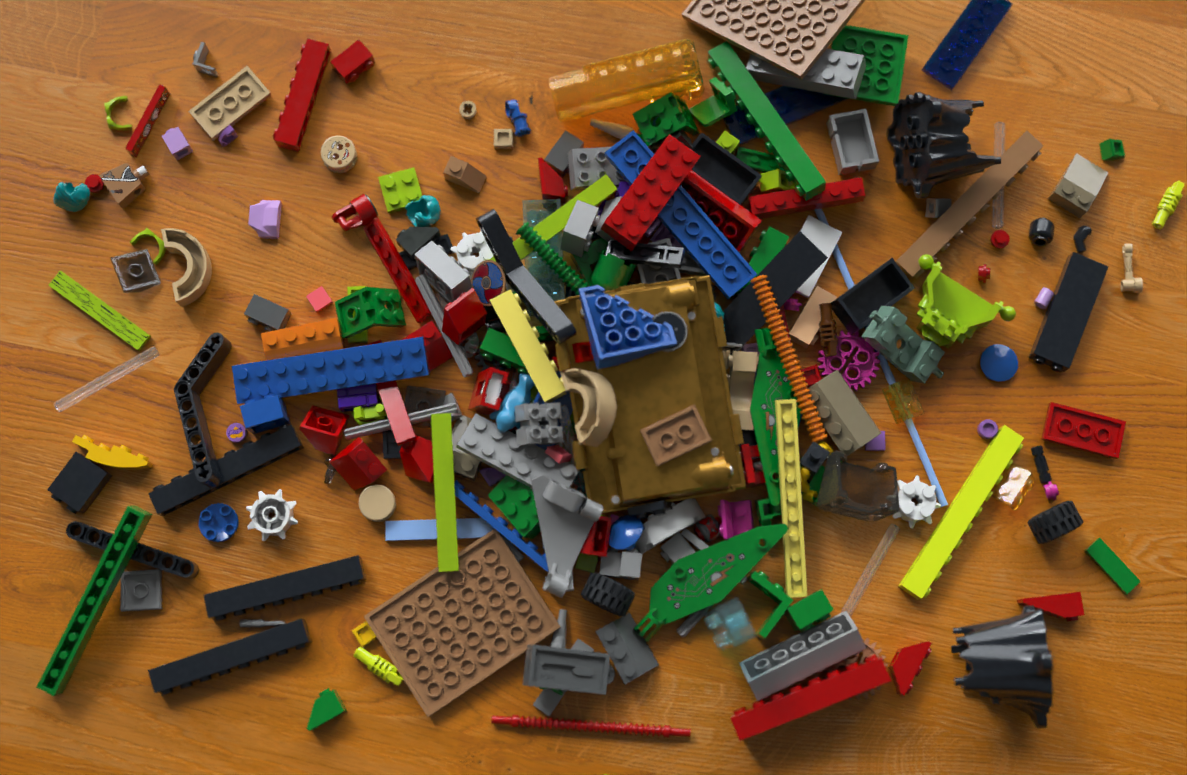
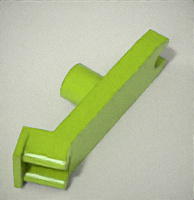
(370, 412)

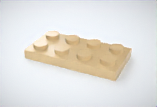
(230, 102)

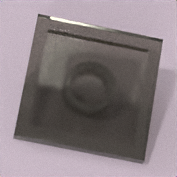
(135, 271)
(421, 399)

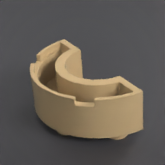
(199, 265)
(741, 384)
(598, 403)

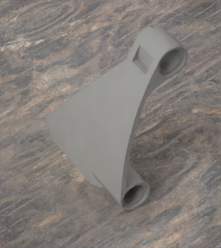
(564, 525)

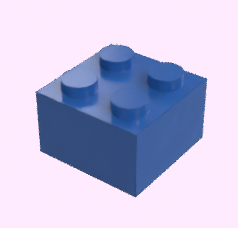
(264, 414)

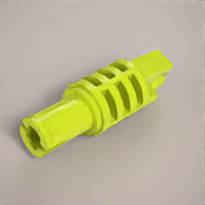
(1168, 204)
(379, 666)

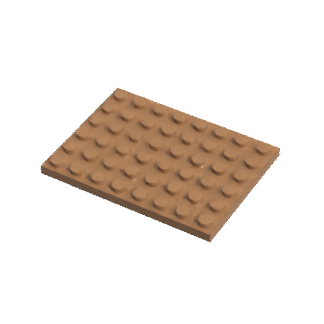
(777, 31)
(462, 623)

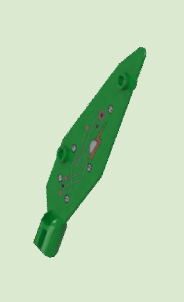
(769, 386)
(707, 576)

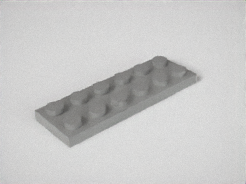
(502, 453)

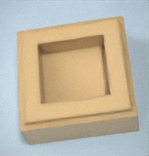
(503, 138)

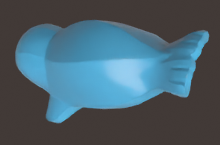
(518, 395)

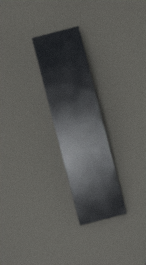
(785, 276)

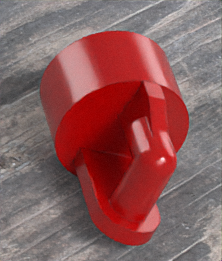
(363, 210)

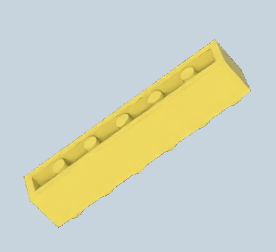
(528, 347)

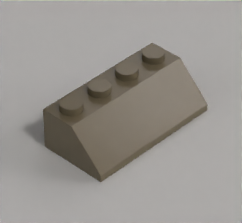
(842, 413)

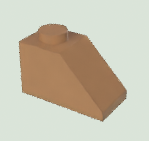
(464, 174)

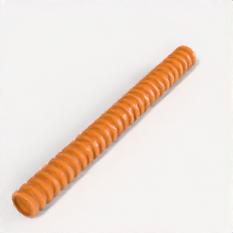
(788, 358)

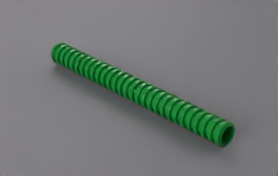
(551, 258)

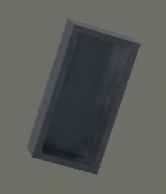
(724, 170)
(879, 288)

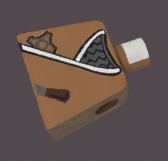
(125, 183)

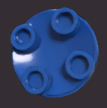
(999, 362)
(218, 522)
(625, 532)

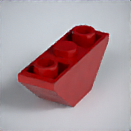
(907, 665)

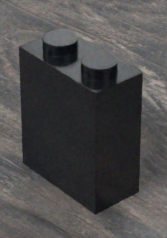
(79, 483)

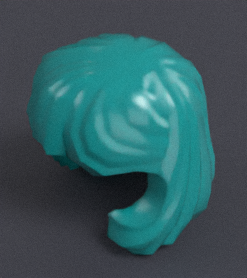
(71, 197)
(423, 212)

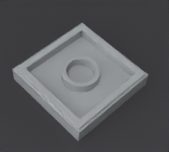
(141, 590)

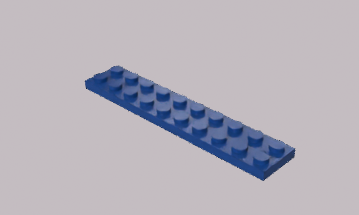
(687, 222)
(331, 370)

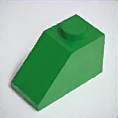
(325, 708)

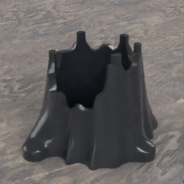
(932, 142)
(1009, 663)

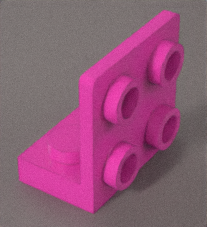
(736, 518)

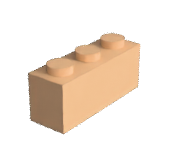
(807, 324)

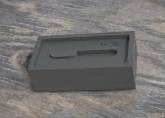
(567, 669)

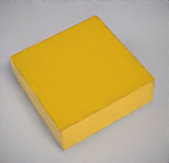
(364, 634)

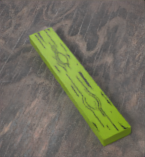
(99, 310)

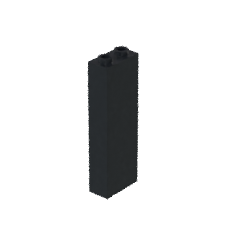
(1068, 312)

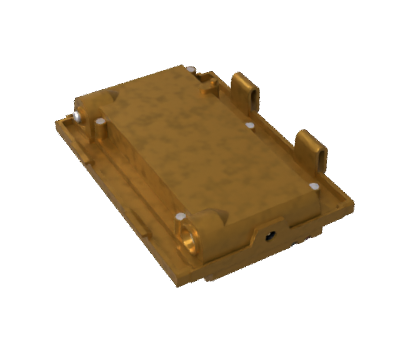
(652, 388)

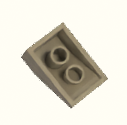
(1078, 186)
(463, 463)

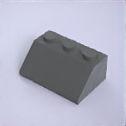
(627, 648)

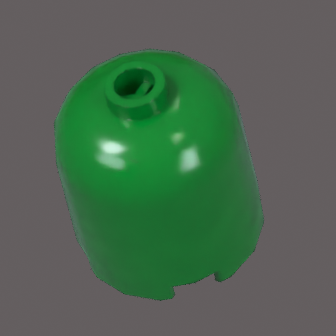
(611, 272)

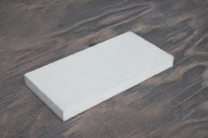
(825, 239)

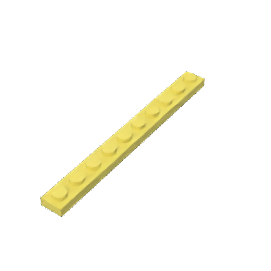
(791, 497)

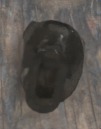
(330, 471)

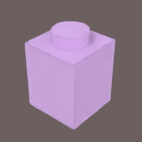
(177, 143)

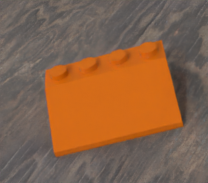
(303, 339)

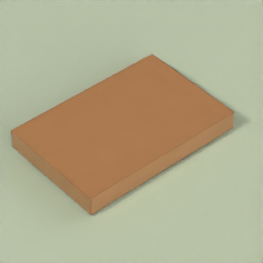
(675, 435)

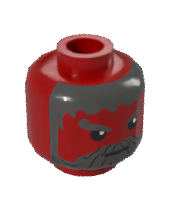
(708, 528)

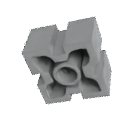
(543, 433)

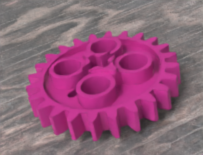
(863, 369)

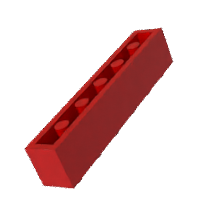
(302, 95)
(790, 202)

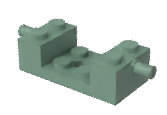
(915, 357)

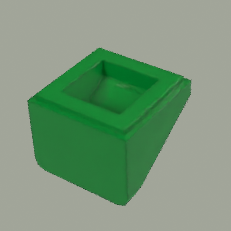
(1112, 149)

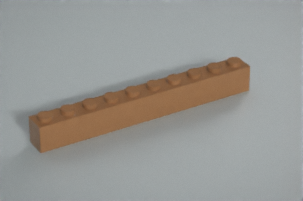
(970, 203)

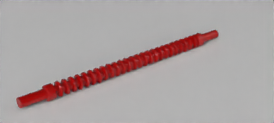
(666, 730)

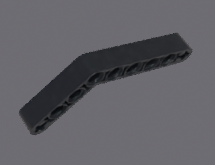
(522, 281)
(217, 349)

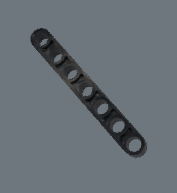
(141, 553)

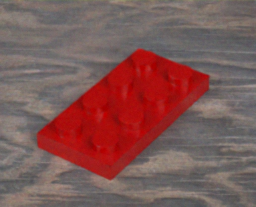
(1083, 430)

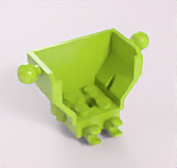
(951, 310)

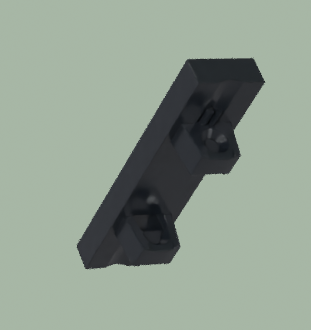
(648, 254)

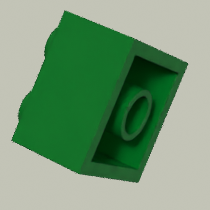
(809, 610)

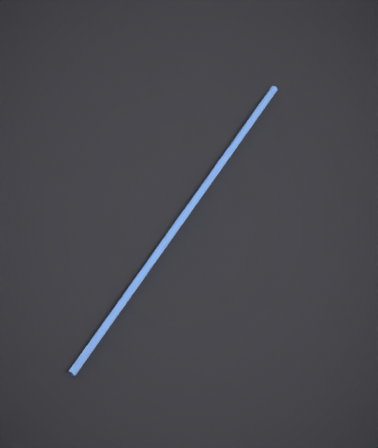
(890, 379)

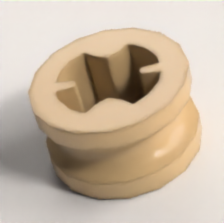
(462, 109)

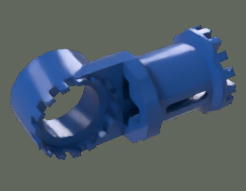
(519, 119)

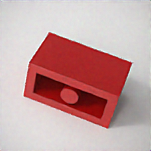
(353, 62)

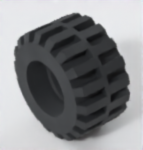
(1055, 522)
(608, 594)

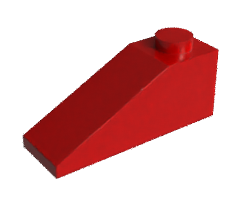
(1060, 605)

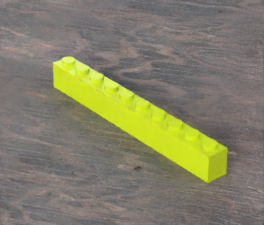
(961, 512)

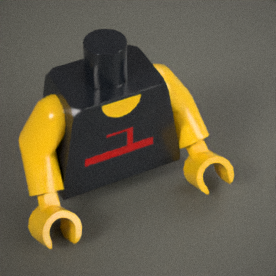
(810, 465)

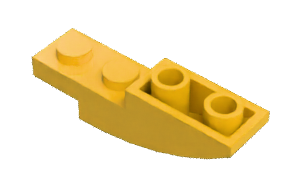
(116, 458)

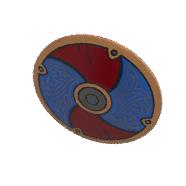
(488, 281)

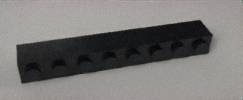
(231, 467)
(284, 587)
(229, 656)

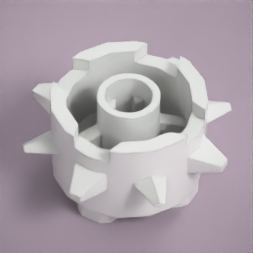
(469, 245)
(926, 501)
(260, 515)

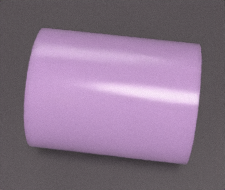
(1044, 298)

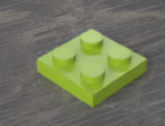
(400, 189)

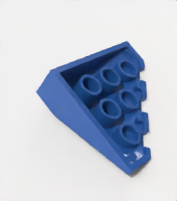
(619, 331)

